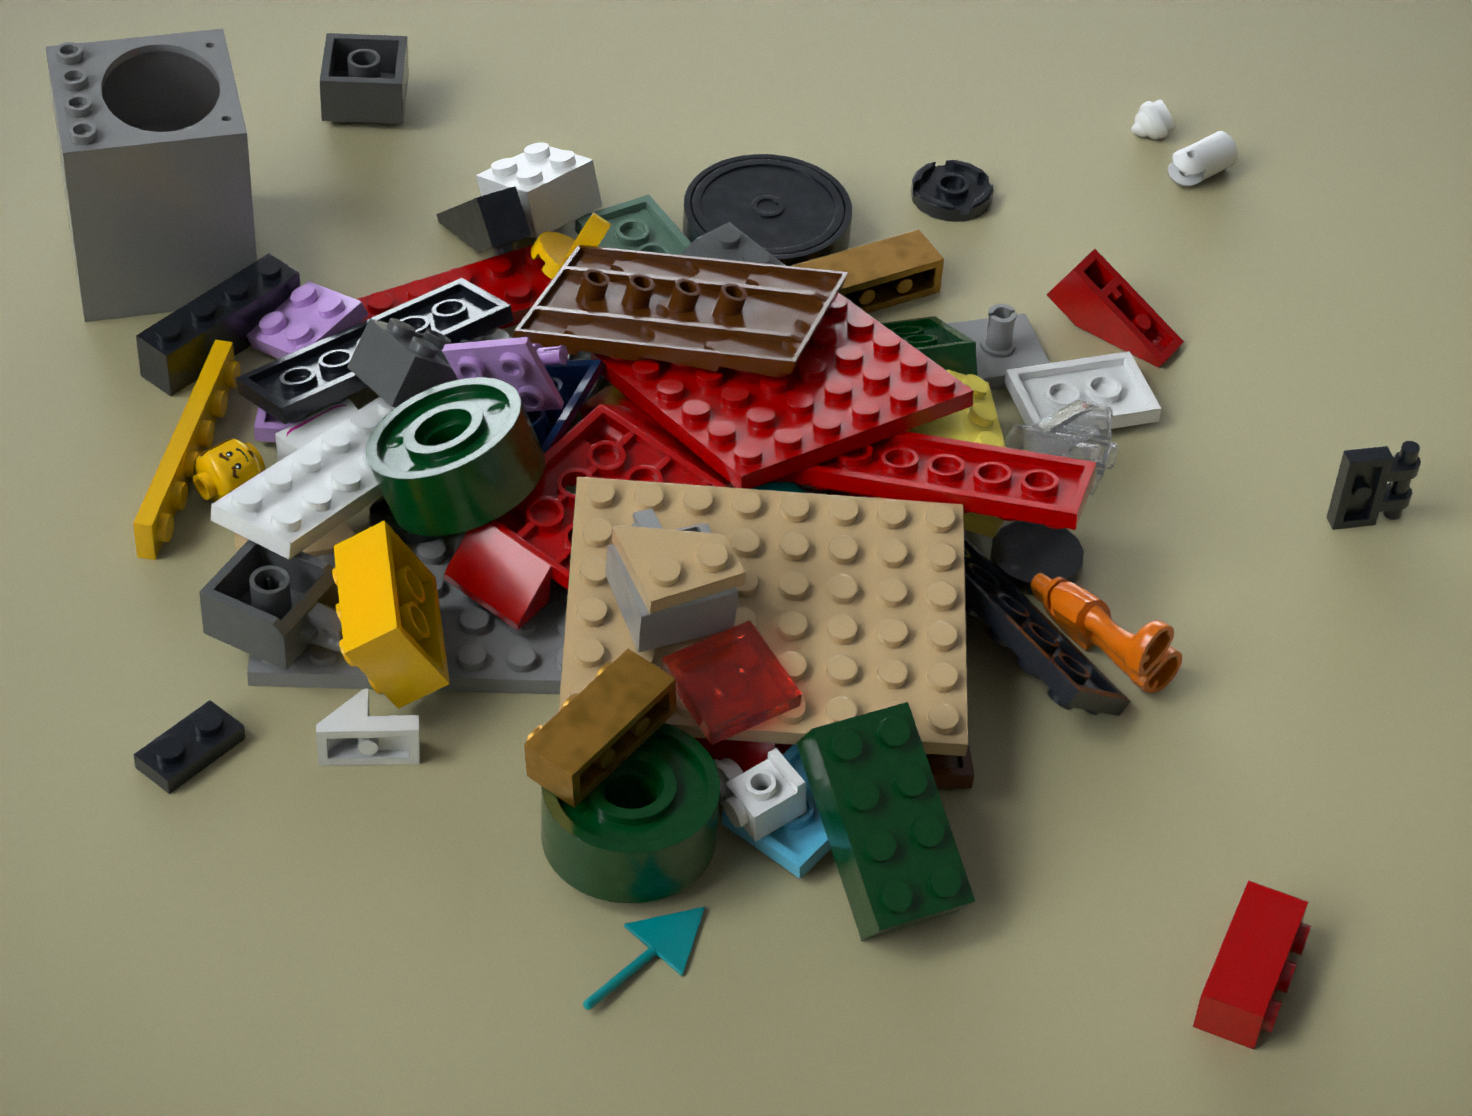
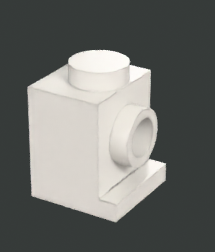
(765, 796)

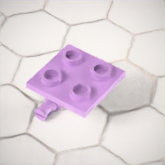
(513, 362)

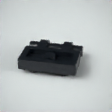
(1363, 488)

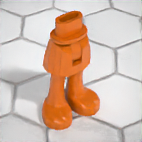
(1088, 622)

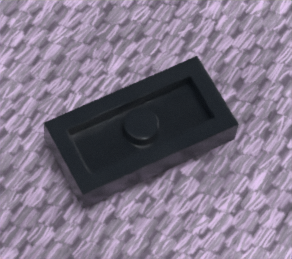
(189, 746)

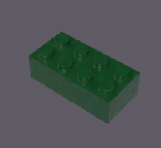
(884, 821)

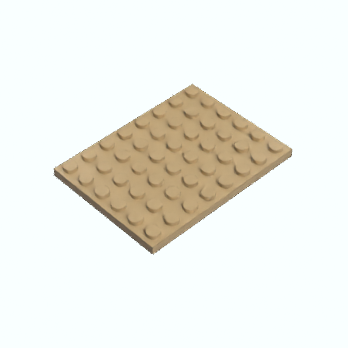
(842, 589)

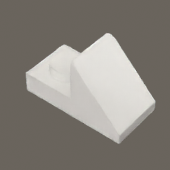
(357, 738)

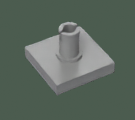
(1002, 343)

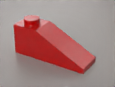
(1110, 308)

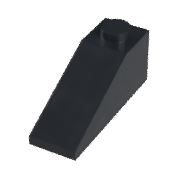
(489, 221)

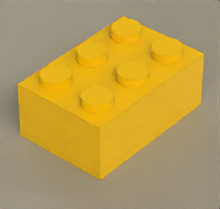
(390, 615)

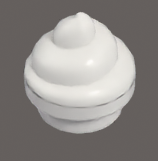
(1153, 120)

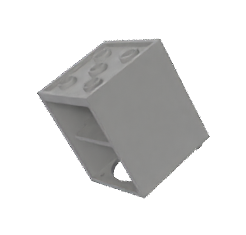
(152, 169)

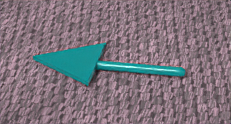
(665, 936)

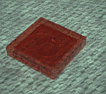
(731, 682)

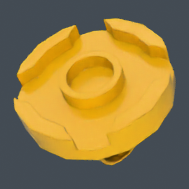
(556, 247)

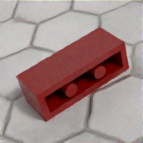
(1253, 966)

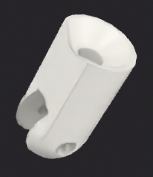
(1203, 159)

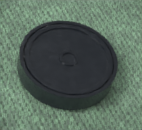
(775, 201)

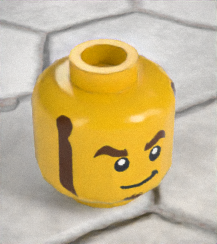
(226, 468)

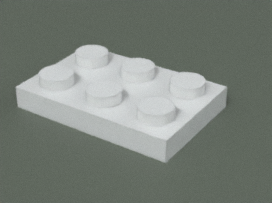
(1102, 379)

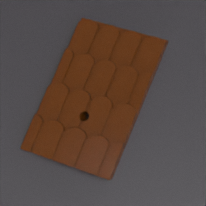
(682, 309)

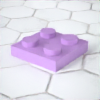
(304, 319)

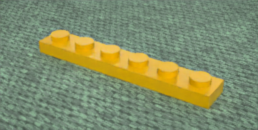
(192, 434)

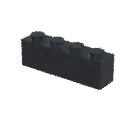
(179, 344)

